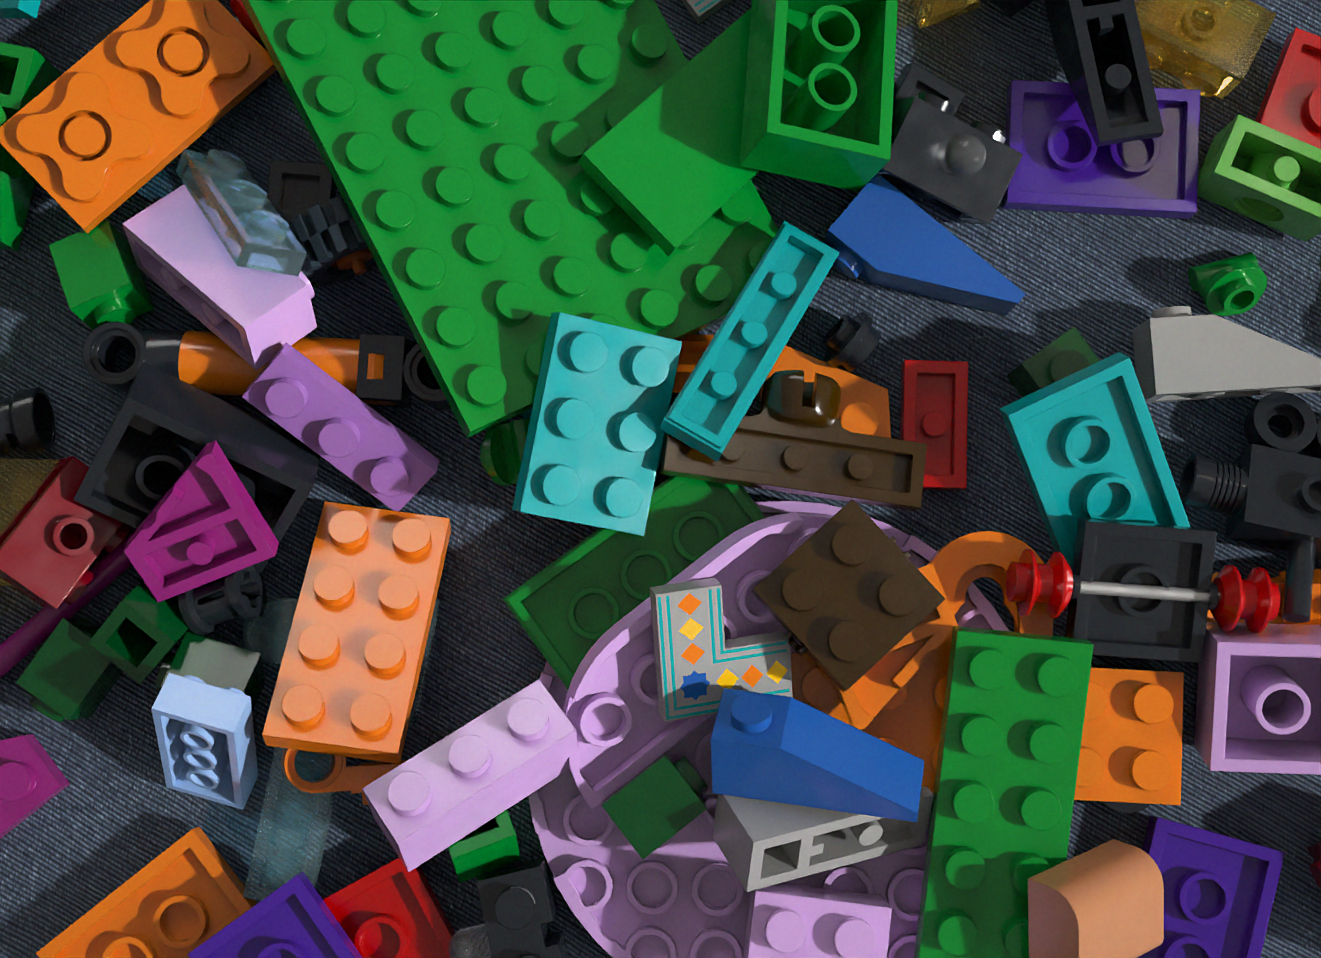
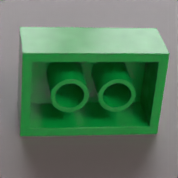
(820, 89)

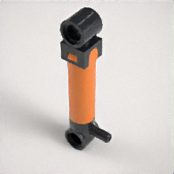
(374, 368)

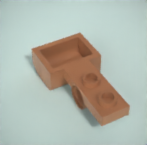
(1097, 905)

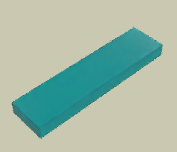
(749, 341)

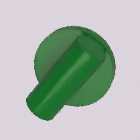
(1229, 284)
(503, 451)

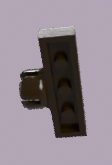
(804, 450)

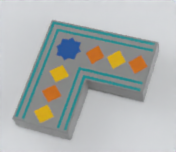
(696, 659)

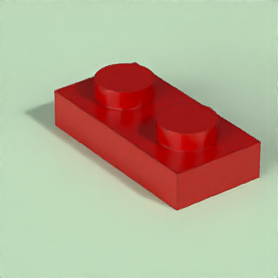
(937, 414)

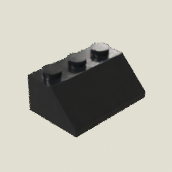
(166, 427)

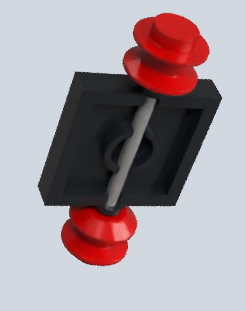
(1143, 589)

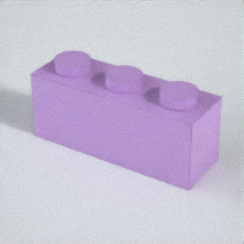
(240, 305)
(472, 775)

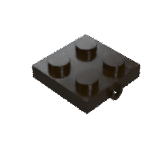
(847, 595)

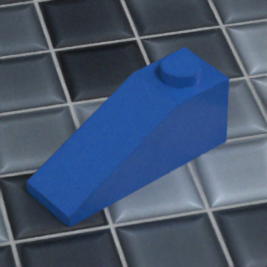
(907, 250)
(803, 757)

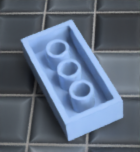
(206, 740)

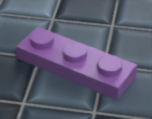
(341, 428)

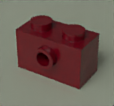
(56, 539)

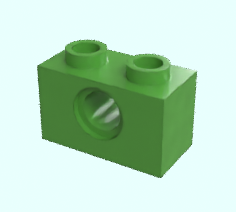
(1264, 177)

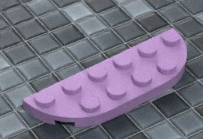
(615, 685)

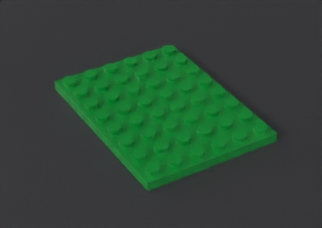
(463, 173)

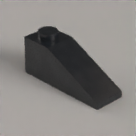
(1106, 67)

